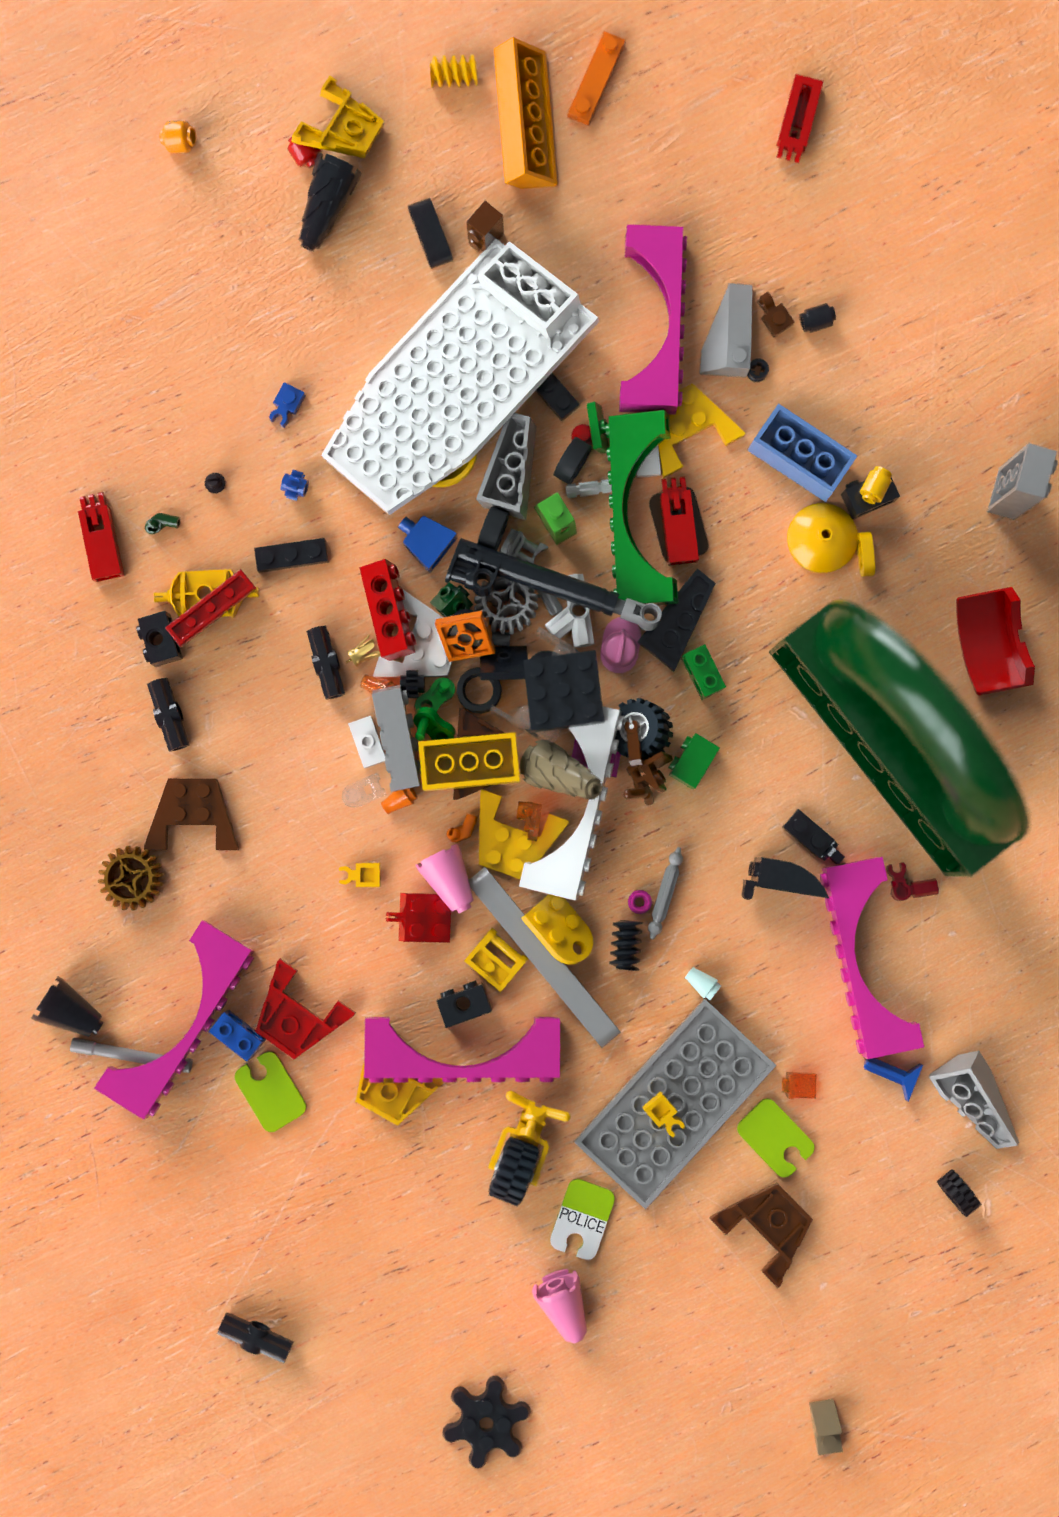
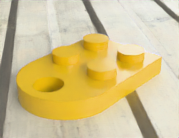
(559, 928)

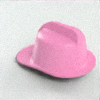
(620, 645)

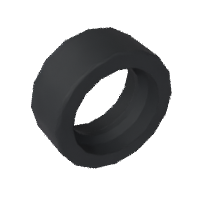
(572, 460)
(493, 528)
(477, 708)

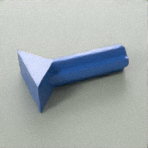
(905, 1078)

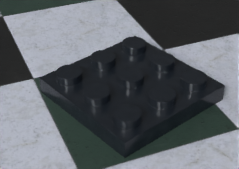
(563, 691)

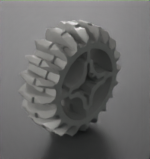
(521, 612)

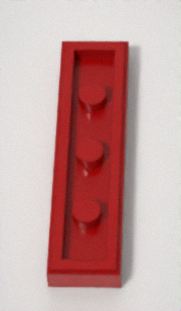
(210, 608)

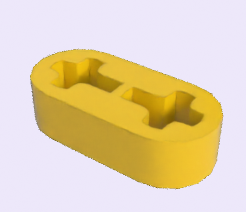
(865, 554)

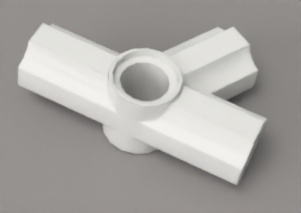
(578, 625)

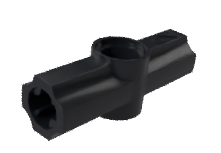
(325, 662)
(168, 714)
(255, 1337)

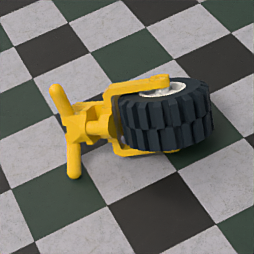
(521, 1151)

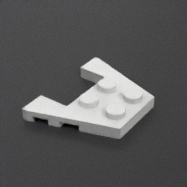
(430, 654)

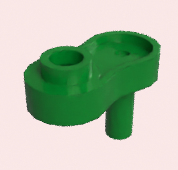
(439, 693)
(430, 722)

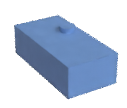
(802, 452)

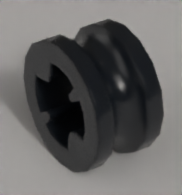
(764, 366)

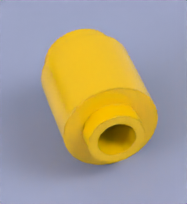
(876, 485)

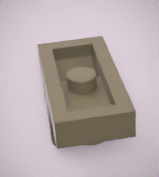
(826, 1427)

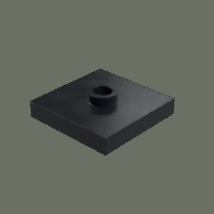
(504, 664)

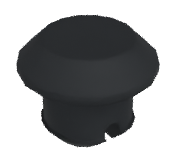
(215, 482)

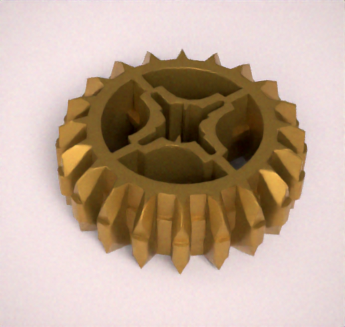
(111, 885)

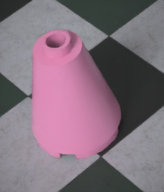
(448, 878)
(563, 1303)

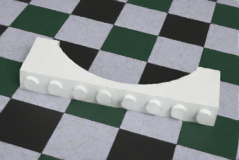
(564, 869)

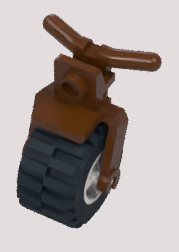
(642, 741)

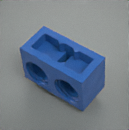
(237, 1035)

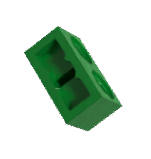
(703, 672)

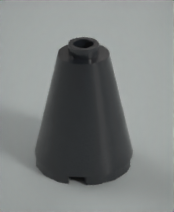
(68, 1010)

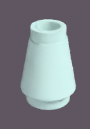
(703, 983)

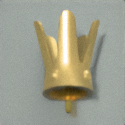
(357, 653)

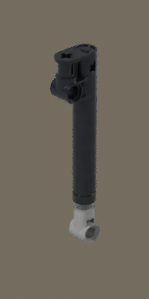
(479, 562)

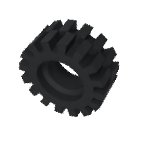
(959, 1193)

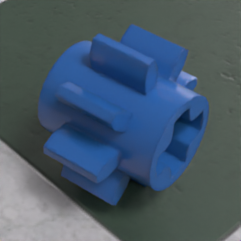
(294, 485)

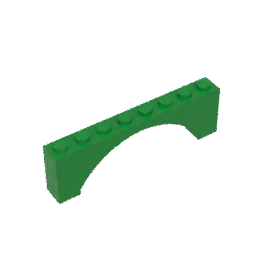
(631, 442)

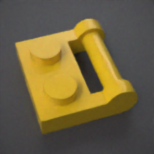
(490, 966)

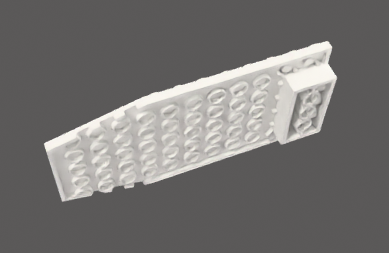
(457, 376)

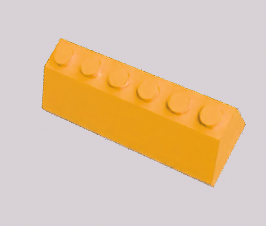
(525, 115)

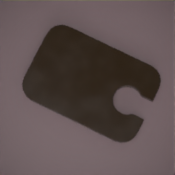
(655, 508)

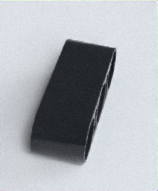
(430, 233)

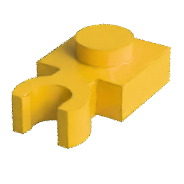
(365, 875)
(662, 1112)

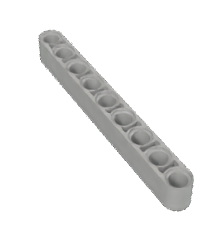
(555, 972)

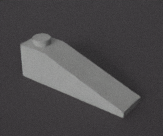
(729, 339)
(972, 1088)

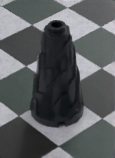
(327, 195)

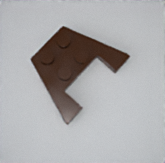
(191, 804)
(776, 1219)

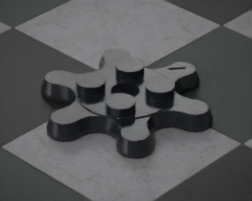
(486, 1405)

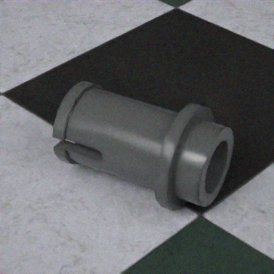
(501, 640)

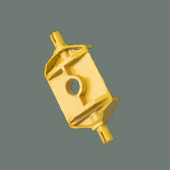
(186, 588)

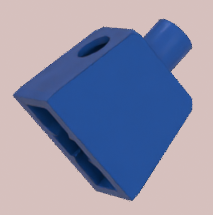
(427, 540)

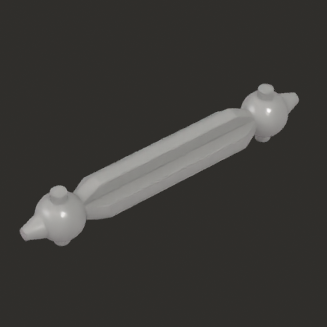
(665, 893)

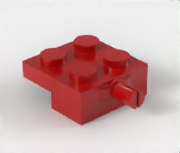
(422, 918)

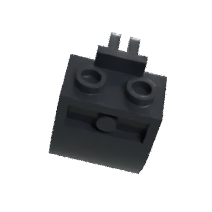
(782, 877)

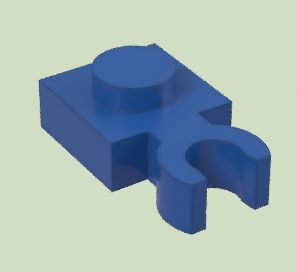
(288, 401)

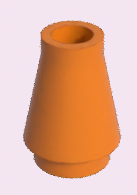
(399, 799)

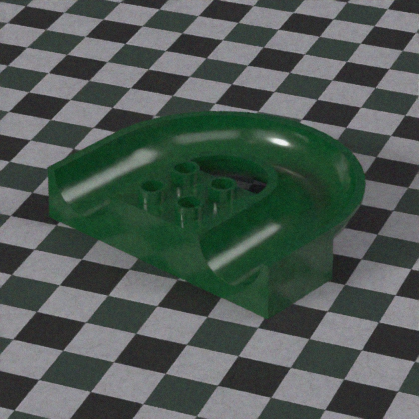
(907, 735)

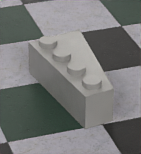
(510, 468)
(397, 737)

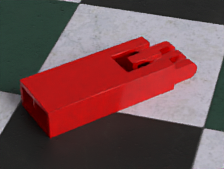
(800, 115)
(678, 529)
(100, 545)

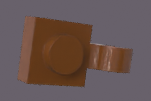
(776, 317)

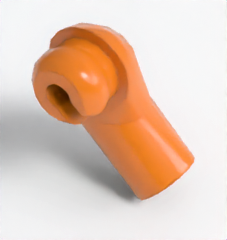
(463, 831)

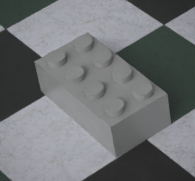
(1023, 481)

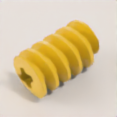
(453, 71)

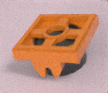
(464, 634)

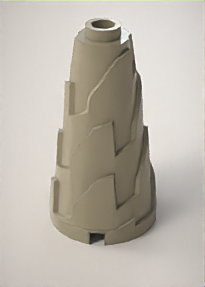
(553, 769)

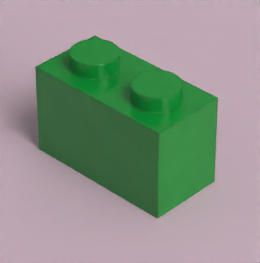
(693, 761)

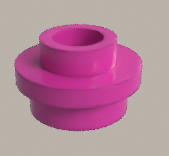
(647, 902)

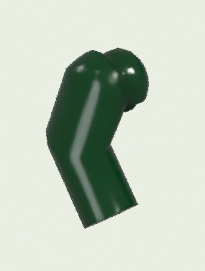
(160, 521)

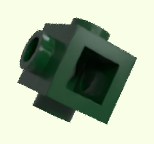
(451, 600)

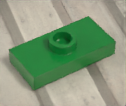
(597, 427)

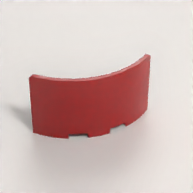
(991, 641)

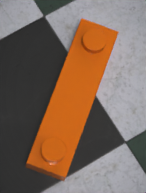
(596, 78)

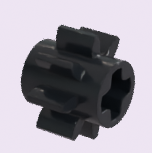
(413, 683)

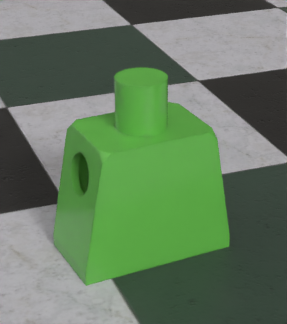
(556, 518)

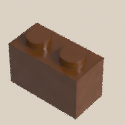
(484, 227)

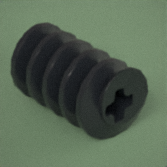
(625, 945)

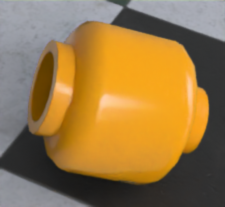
(178, 136)

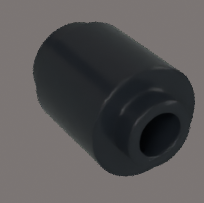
(817, 318)

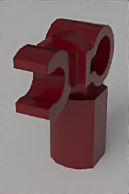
(902, 891)

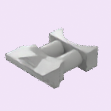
(515, 541)

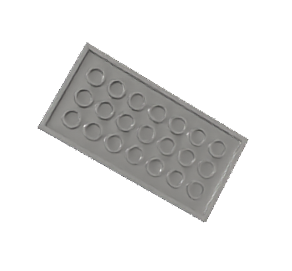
(705, 1075)

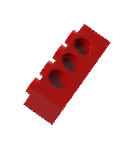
(373, 577)

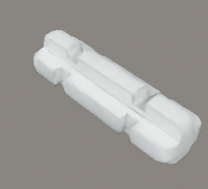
(588, 488)

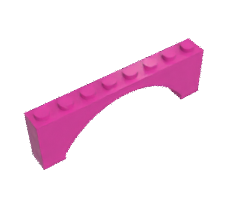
(660, 254)
(877, 1028)
(532, 1057)
(143, 1086)

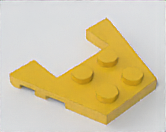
(350, 129)
(691, 418)
(506, 847)
(394, 1099)

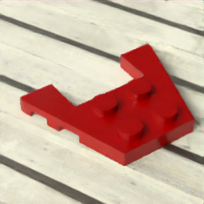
(289, 1023)

